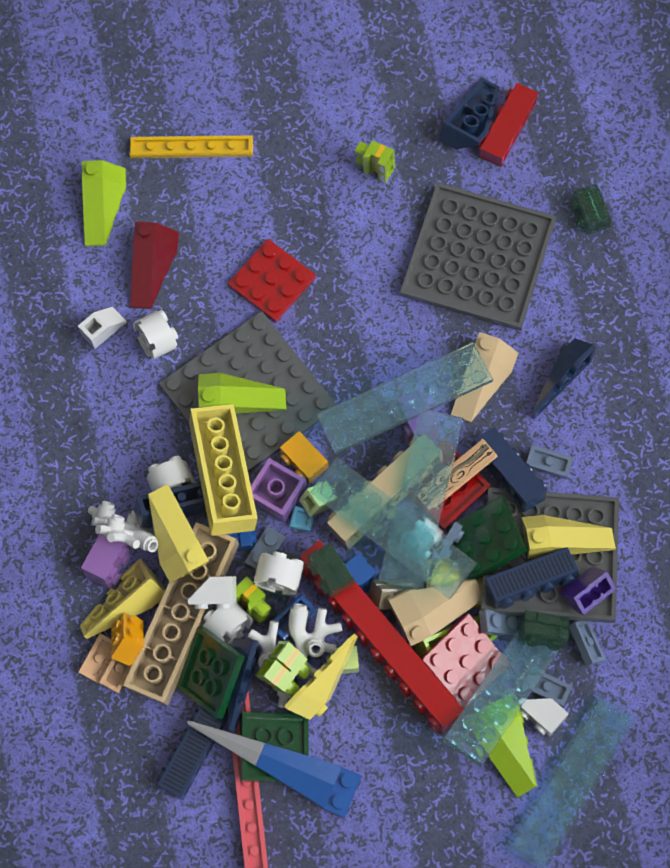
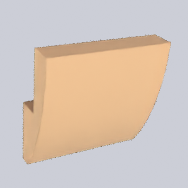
(102, 668)

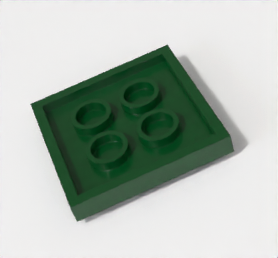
(490, 537)
(210, 672)
(279, 730)

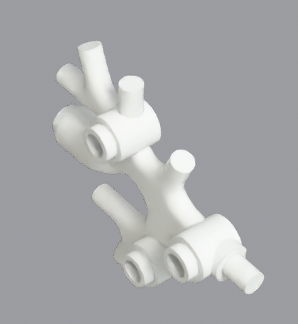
(117, 529)
(302, 639)

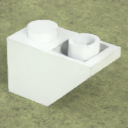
(101, 326)
(215, 591)
(544, 714)

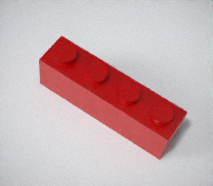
(508, 124)

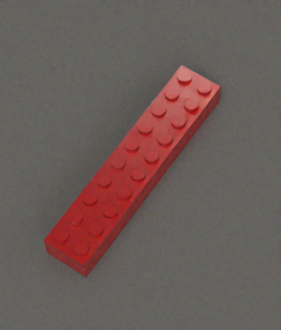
(392, 651)

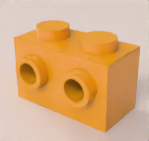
(303, 457)
(127, 638)

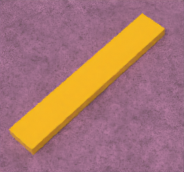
(191, 146)

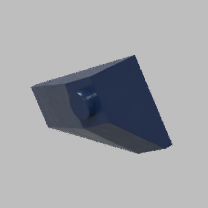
(471, 118)
(570, 363)
(250, 650)

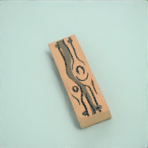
(469, 465)

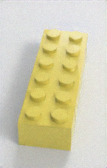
(222, 470)

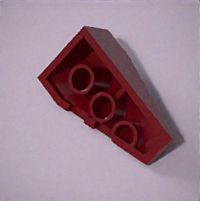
(152, 255)

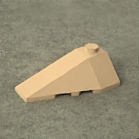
(500, 362)
(427, 611)

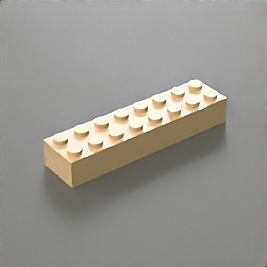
(175, 622)

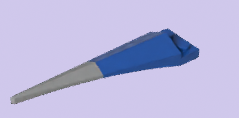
(314, 779)

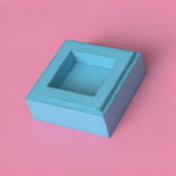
(301, 520)

